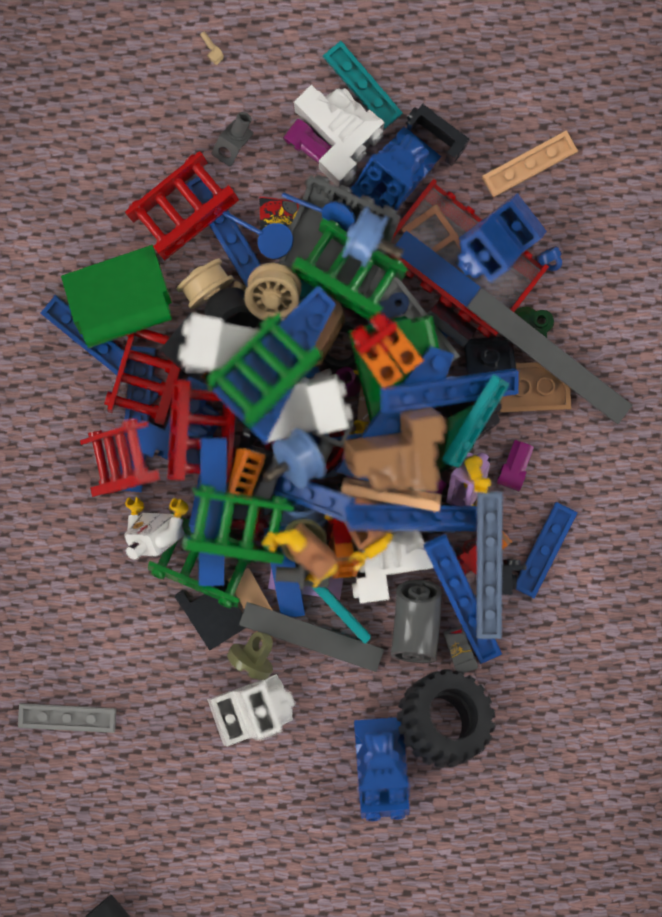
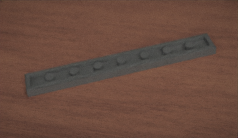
(549, 355)

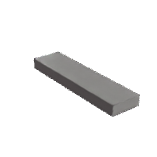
(67, 717)

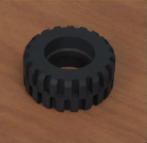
(469, 702)

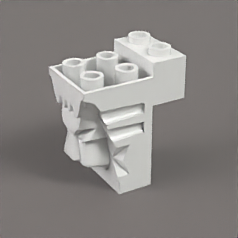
(342, 126)
(211, 343)
(314, 406)
(402, 555)
(252, 710)

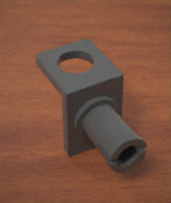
(233, 138)
(326, 443)
(295, 574)

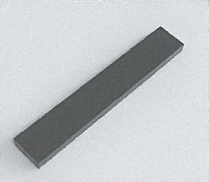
(311, 636)

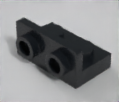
(509, 581)

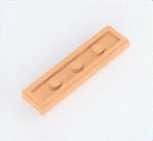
(529, 164)
(403, 497)

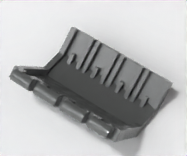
(307, 222)

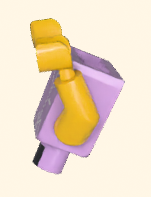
(469, 480)

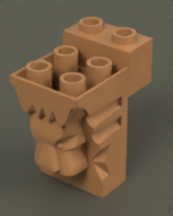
(400, 458)

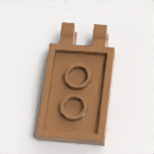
(537, 391)

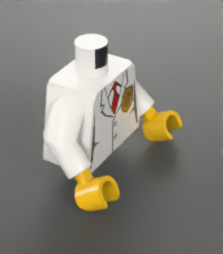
(153, 532)

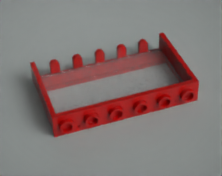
(508, 288)

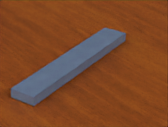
(489, 565)

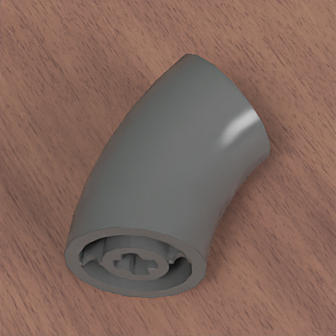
(417, 621)

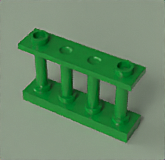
(348, 293)
(271, 393)
(222, 545)
(225, 598)

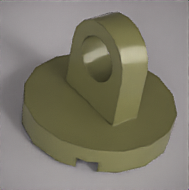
(251, 657)

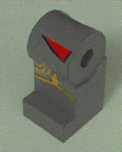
(460, 649)

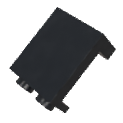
(439, 128)

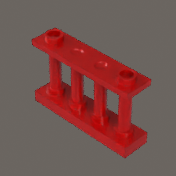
(185, 228)
(164, 389)
(179, 423)
(129, 477)

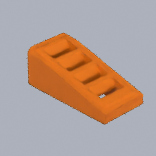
(239, 464)

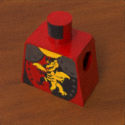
(277, 211)

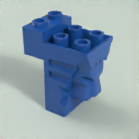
(396, 170)
(499, 239)
(155, 438)
(381, 769)

